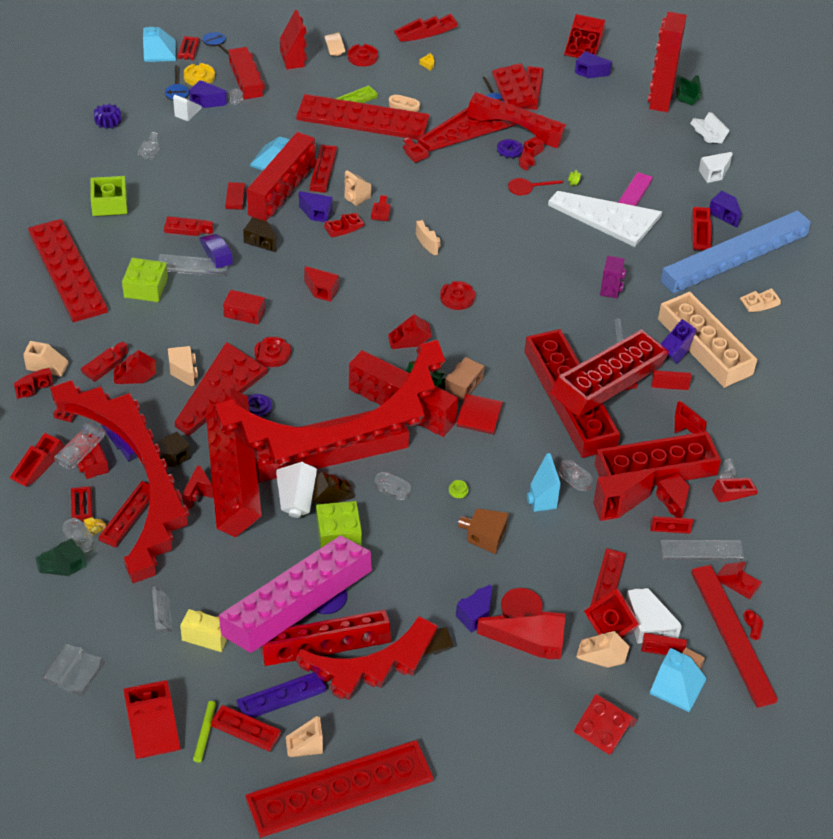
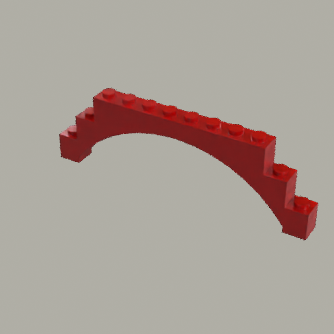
(292, 442)
(165, 508)

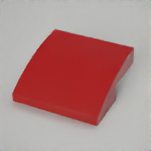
(479, 414)

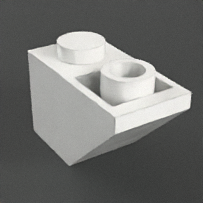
(715, 166)

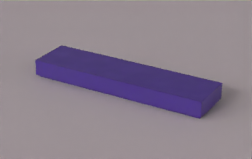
(281, 695)

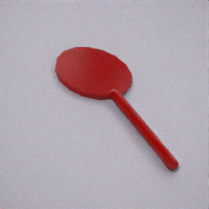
(523, 186)

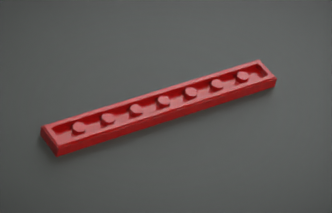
(734, 636)

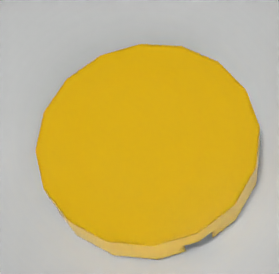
(202, 72)

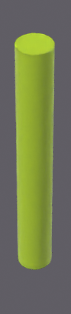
(204, 733)

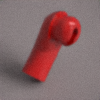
(754, 623)

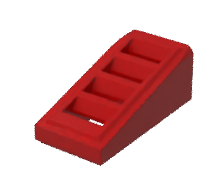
(726, 489)

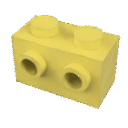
(202, 630)

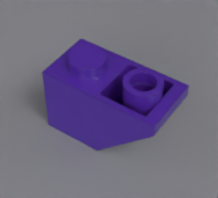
(592, 66)
(207, 95)
(316, 206)
(726, 208)
(679, 341)
(474, 607)

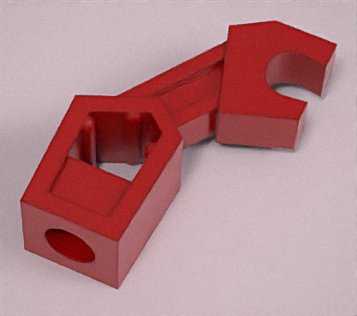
(531, 149)

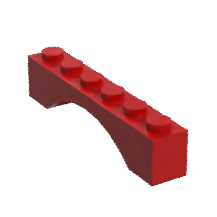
(544, 128)

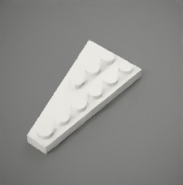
(613, 218)

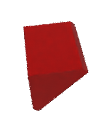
(612, 614)

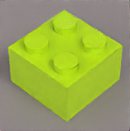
(108, 195)
(145, 279)
(338, 520)

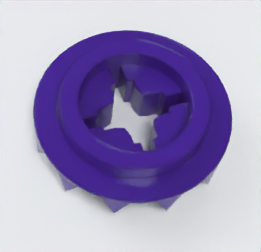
(504, 146)
(263, 403)

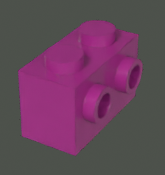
(612, 277)

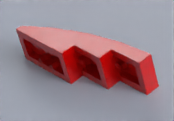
(423, 29)

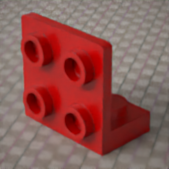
(603, 724)

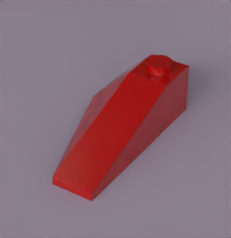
(535, 635)

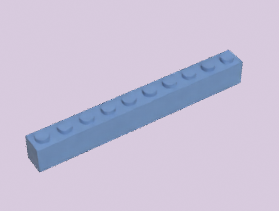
(735, 251)

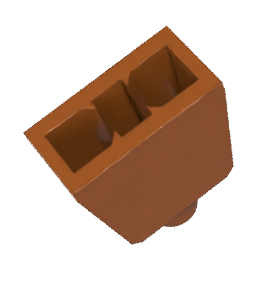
(485, 528)

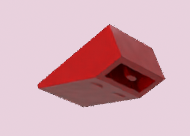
(585, 36)
(293, 43)
(621, 493)
(151, 719)

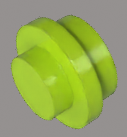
(574, 177)
(458, 489)

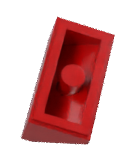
(671, 524)

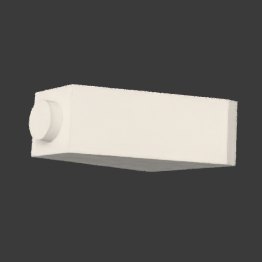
(296, 488)
(652, 615)

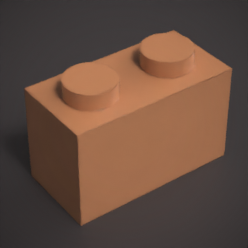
(464, 378)

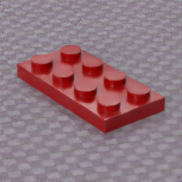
(514, 86)

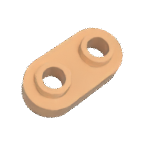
(404, 103)

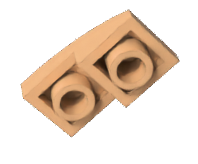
(334, 44)
(427, 238)
(762, 301)

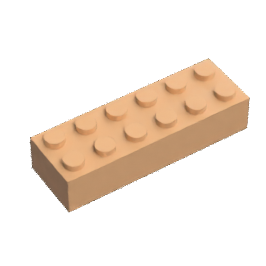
(713, 343)

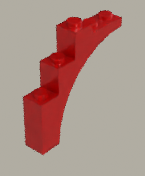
(346, 673)

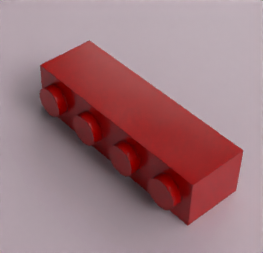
(246, 73)

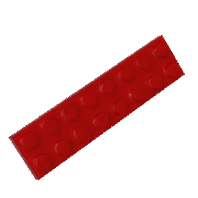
(362, 117)
(67, 270)
(338, 788)

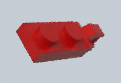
(187, 226)
(105, 361)

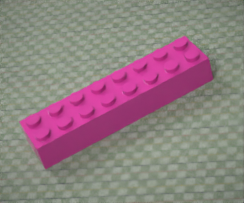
(295, 593)

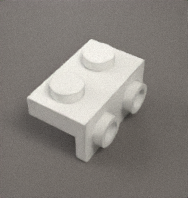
(710, 128)

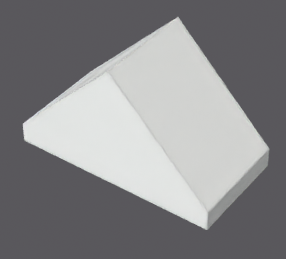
(184, 108)

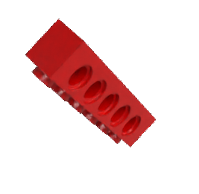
(328, 637)

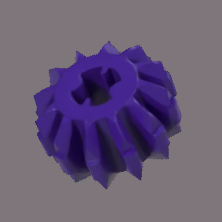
(107, 116)

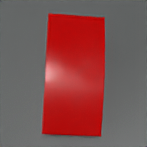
(347, 224)
(26, 385)

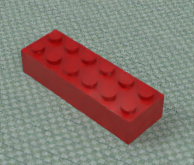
(666, 61)
(281, 176)
(381, 380)
(688, 455)

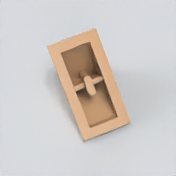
(306, 739)

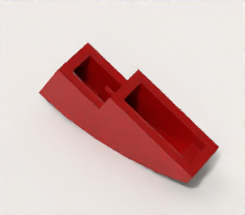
(701, 228)
(37, 460)

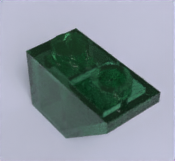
(62, 560)

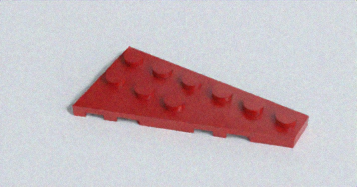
(460, 129)
(229, 370)

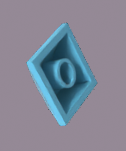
(158, 45)
(268, 153)
(544, 486)
(678, 681)

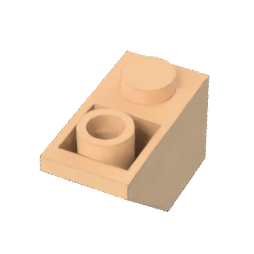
(356, 188)
(42, 356)
(181, 364)
(604, 650)

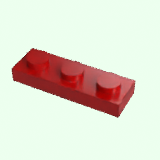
(246, 728)

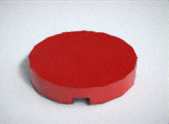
(362, 55)
(457, 295)
(272, 352)
(520, 602)

